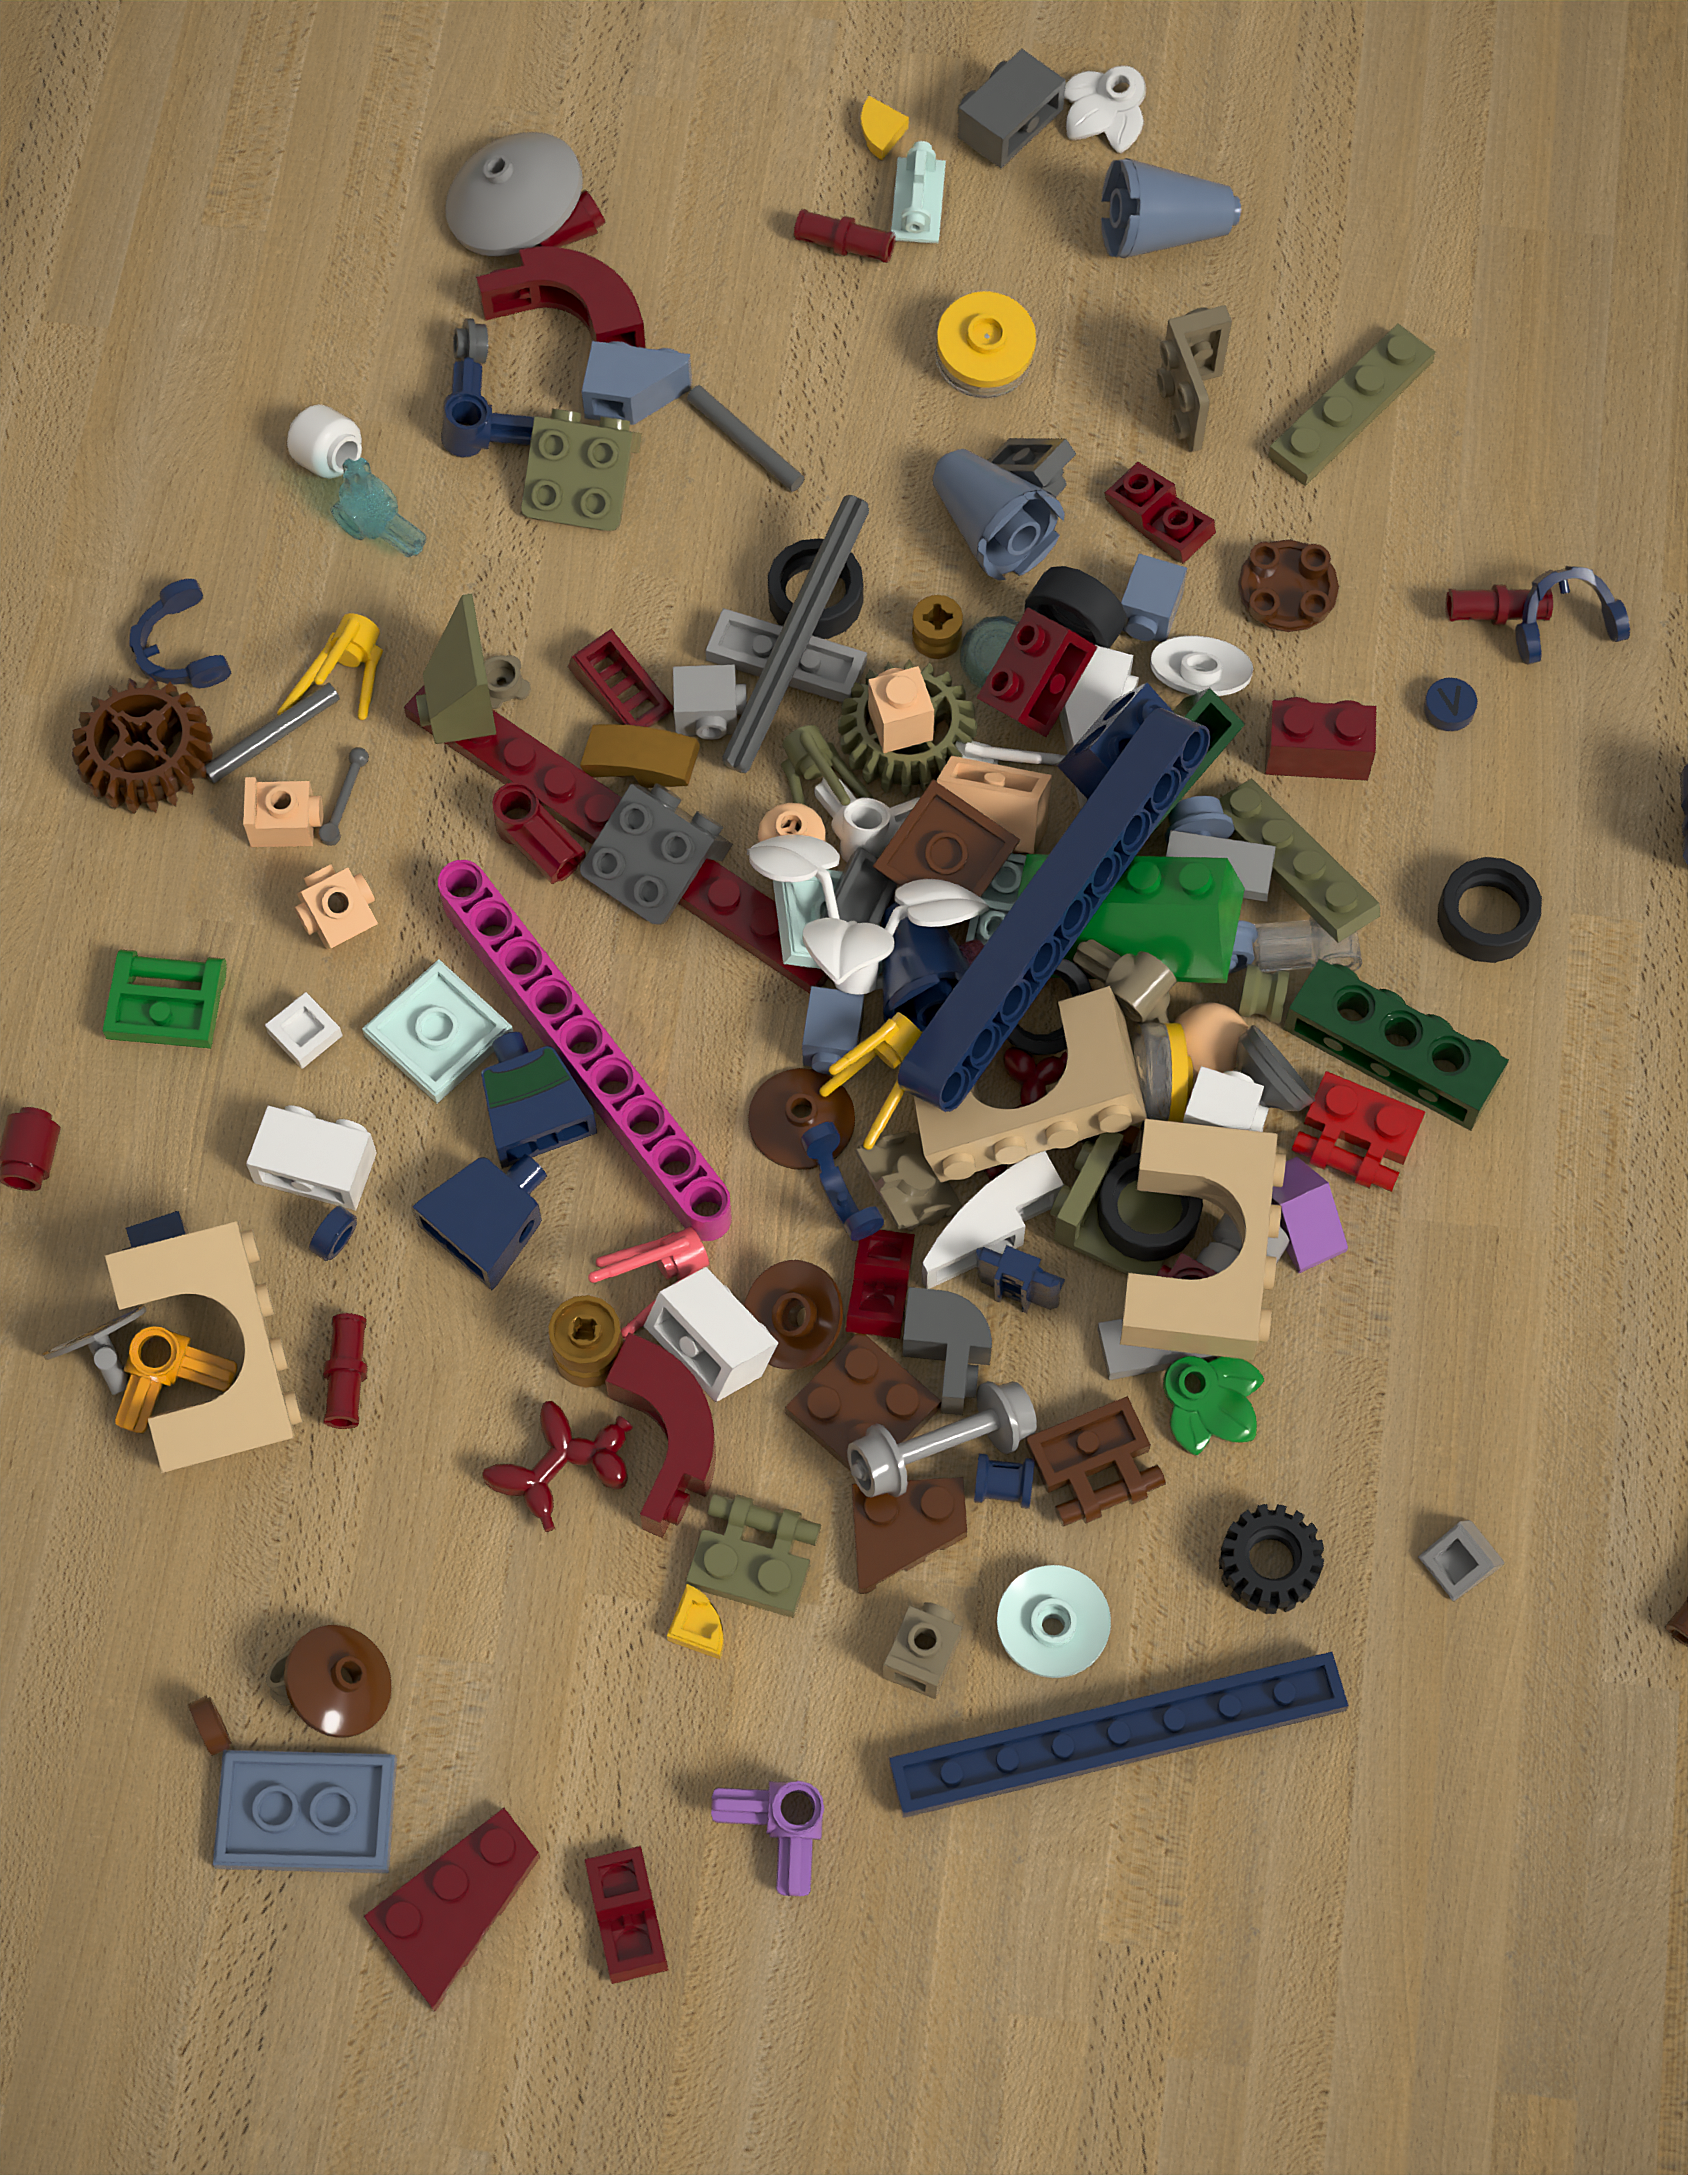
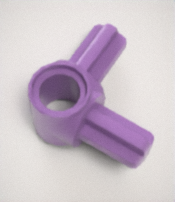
(794, 1841)

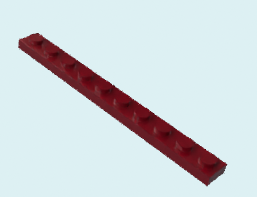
(585, 808)

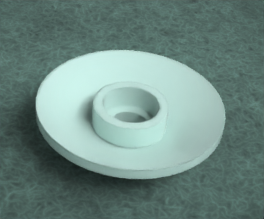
(1057, 1594)

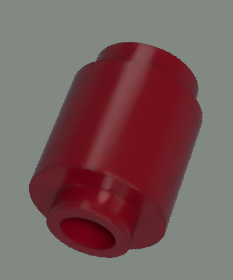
(28, 1148)

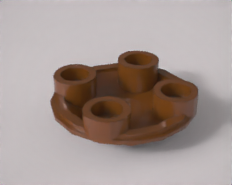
(1288, 584)

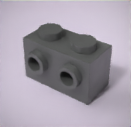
(1010, 108)

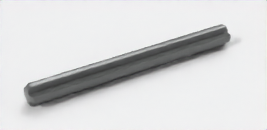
(795, 634)

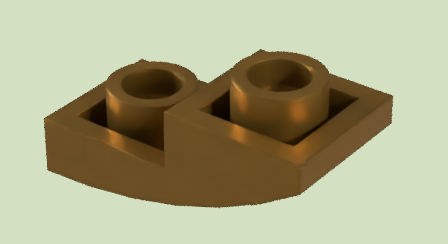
(640, 752)

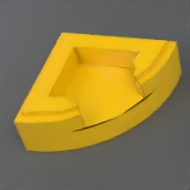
(881, 126)
(697, 1624)

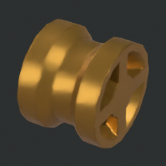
(934, 639)

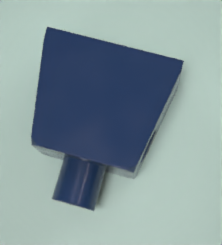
(484, 1215)

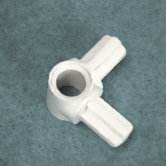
(863, 821)

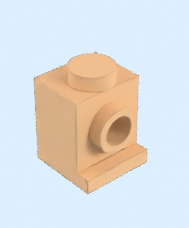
(281, 813)

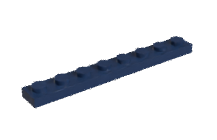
(1117, 1734)

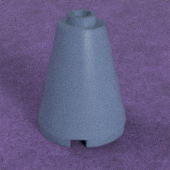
(1162, 209)
(997, 513)

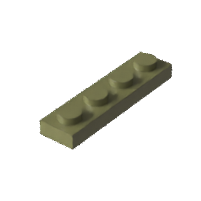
(1351, 404)
(1301, 863)

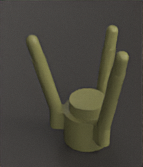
(813, 758)

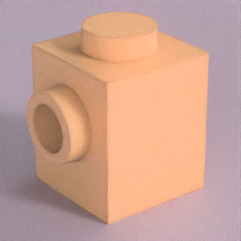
(900, 708)

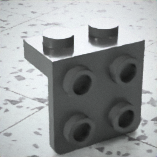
(652, 851)

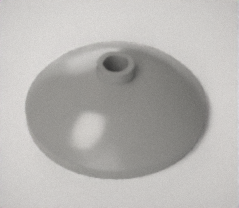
(513, 193)

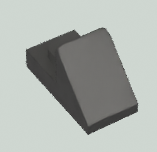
(1036, 461)

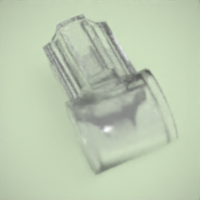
(1301, 945)

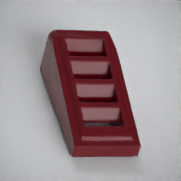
(595, 683)

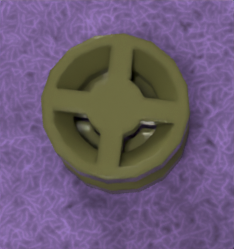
(1263, 993)

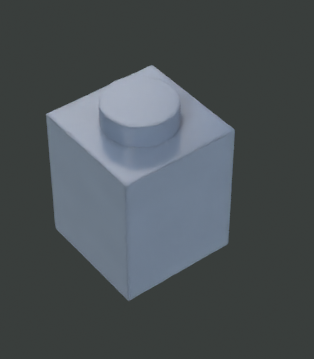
(1153, 598)
(831, 1027)

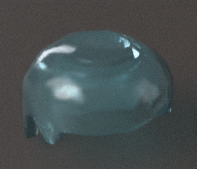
(983, 646)

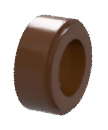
(210, 1725)

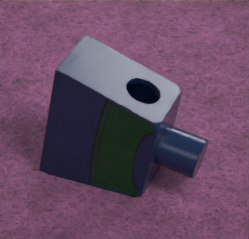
(533, 1101)

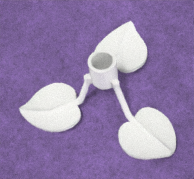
(852, 949)

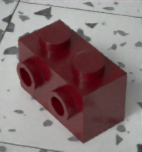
(1037, 672)
(1320, 739)

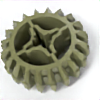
(914, 763)

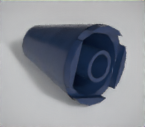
(919, 970)

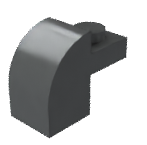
(949, 1330)

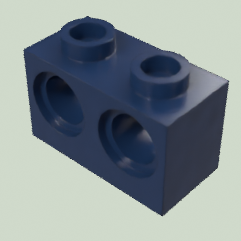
(1107, 737)

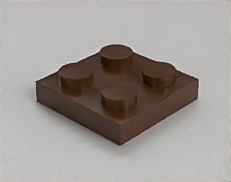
(948, 843)
(858, 1391)

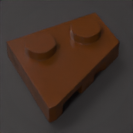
(906, 1528)

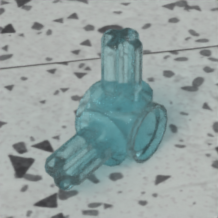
(370, 510)

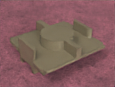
(907, 1181)

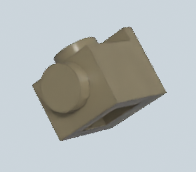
(918, 1668)

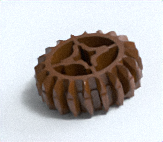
(136, 770)

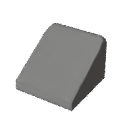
(1461, 1559)

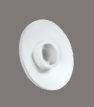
(1200, 664)

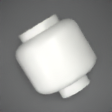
(323, 440)

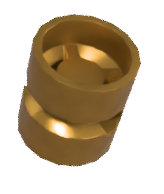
(585, 1340)

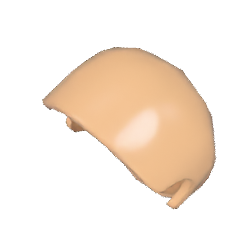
(1212, 1036)

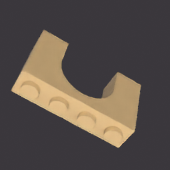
(1091, 1098)
(219, 1267)
(1225, 1310)

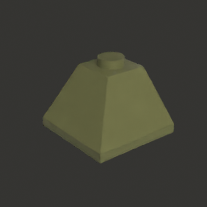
(456, 681)

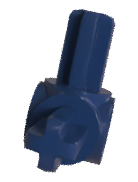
(468, 407)

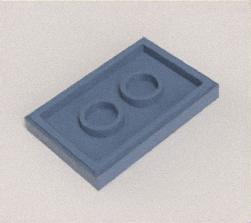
(305, 1811)

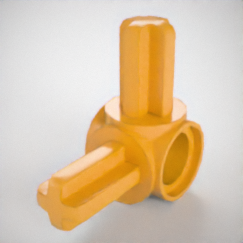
(184, 1363)

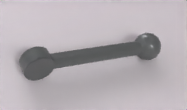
(329, 832)

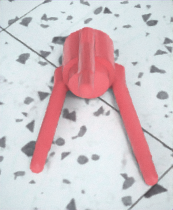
(675, 1254)

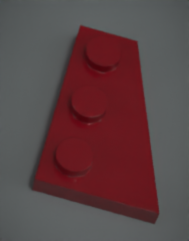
(452, 1903)

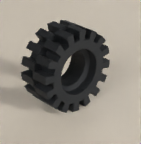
(1277, 1526)

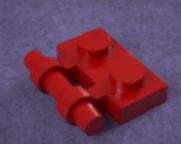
(1363, 1119)

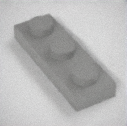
(823, 670)

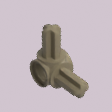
(1137, 981)

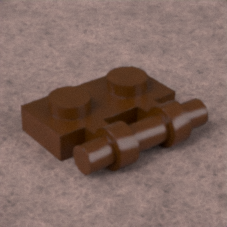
(1088, 1446)

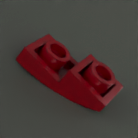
(1158, 514)

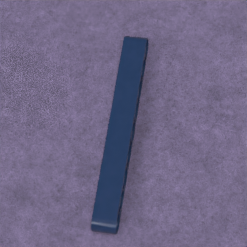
(1053, 909)

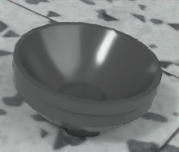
(1268, 1067)

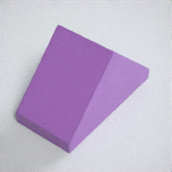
(1308, 1216)

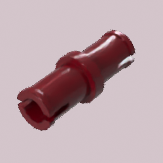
(844, 236)
(1494, 604)
(345, 1371)

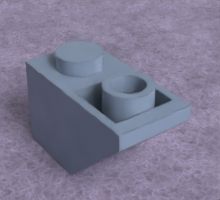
(632, 380)

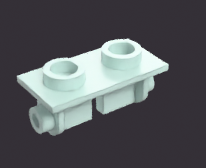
(918, 195)

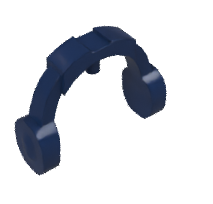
(173, 600)
(1612, 609)
(819, 1144)

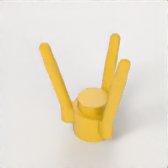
(348, 645)
(891, 1045)

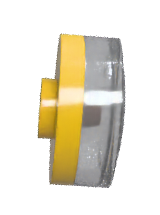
(985, 344)
(1162, 1070)

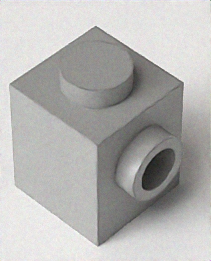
(707, 700)

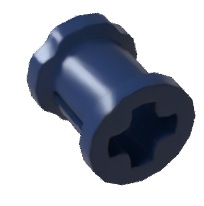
(1004, 1480)

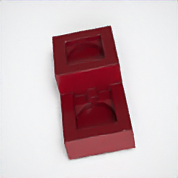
(880, 1284)
(626, 1915)

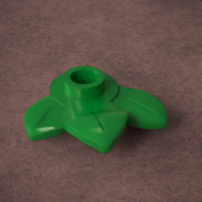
(1217, 1407)

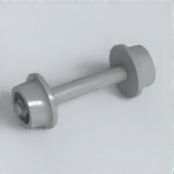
(880, 1462)

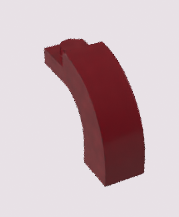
(568, 283)
(666, 1391)

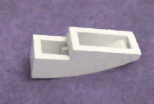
(993, 1218)

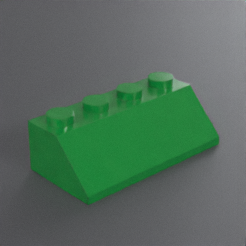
(1170, 908)

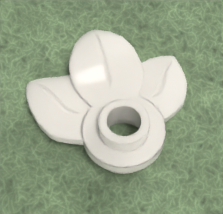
(1101, 109)

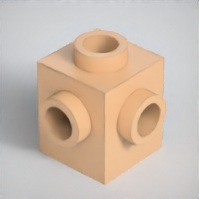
(354, 914)

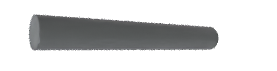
(745, 438)
(271, 733)

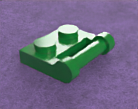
(164, 1013)

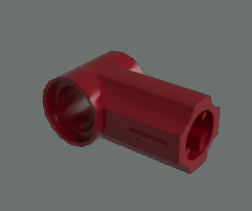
(537, 834)

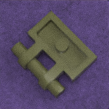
(749, 1571)

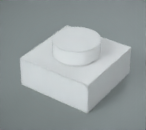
(303, 1030)

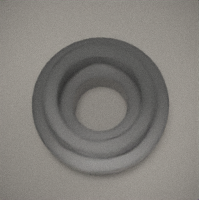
(471, 341)

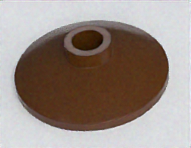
(779, 1132)
(779, 1297)
(321, 1693)

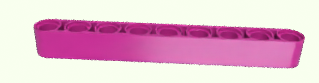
(589, 1070)

